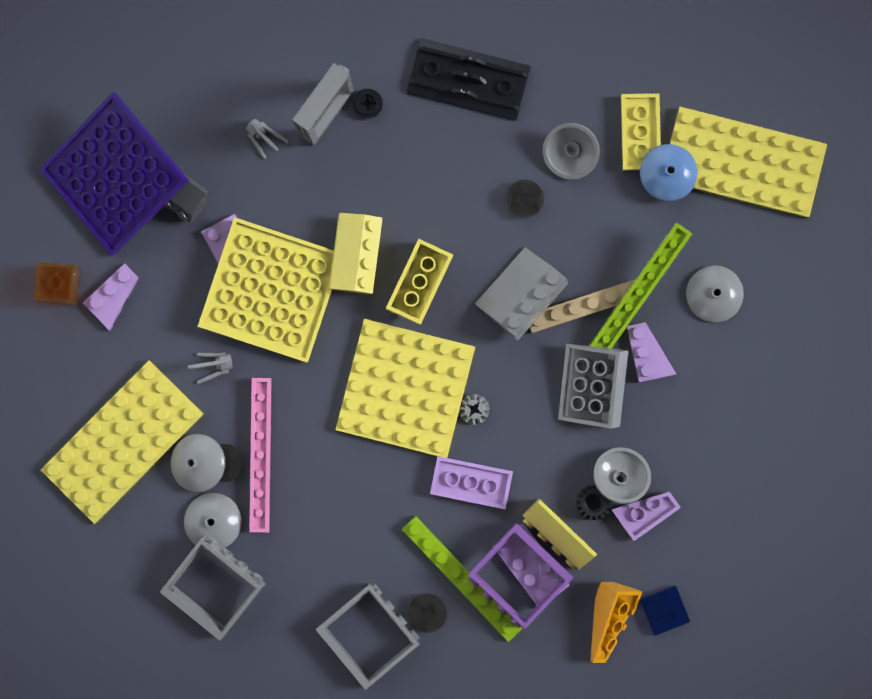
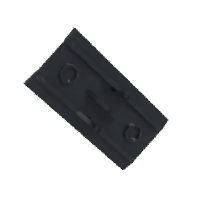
(468, 79)

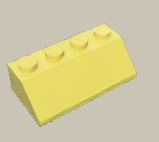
(355, 253)
(419, 282)
(558, 534)

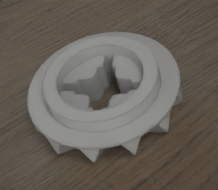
(465, 411)

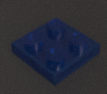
(664, 610)

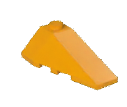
(611, 610)

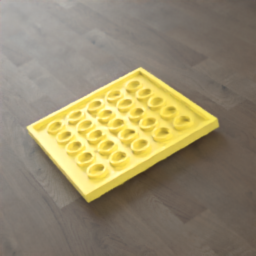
(269, 290)
(405, 388)

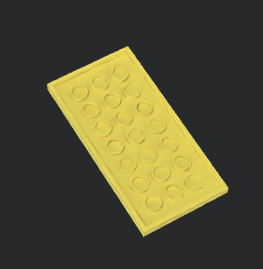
(750, 161)
(122, 442)

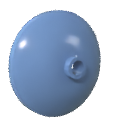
(663, 184)

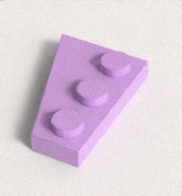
(111, 295)
(647, 354)
(645, 514)

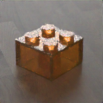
(57, 283)

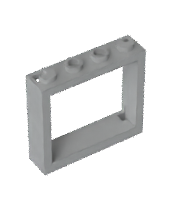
(323, 103)
(193, 609)
(343, 654)

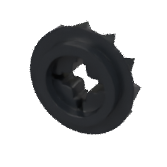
(359, 99)

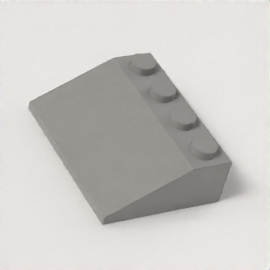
(522, 293)
(593, 385)

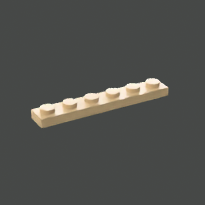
(580, 307)

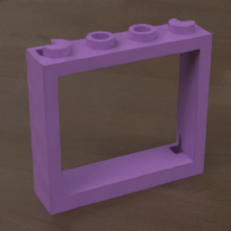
(503, 606)

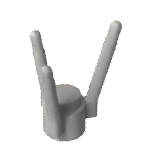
(256, 130)
(224, 363)

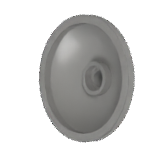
(569, 162)
(701, 294)
(207, 467)
(630, 468)
(221, 510)

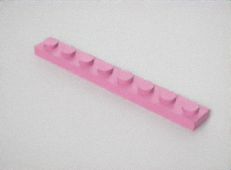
(260, 455)

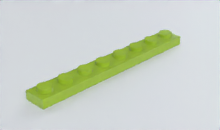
(642, 287)
(459, 577)

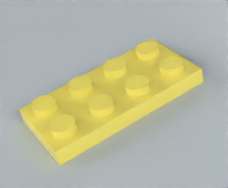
(639, 128)

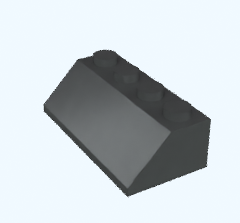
(188, 201)

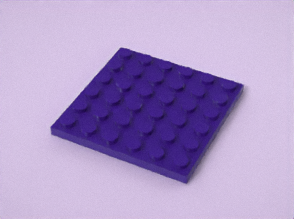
(114, 174)

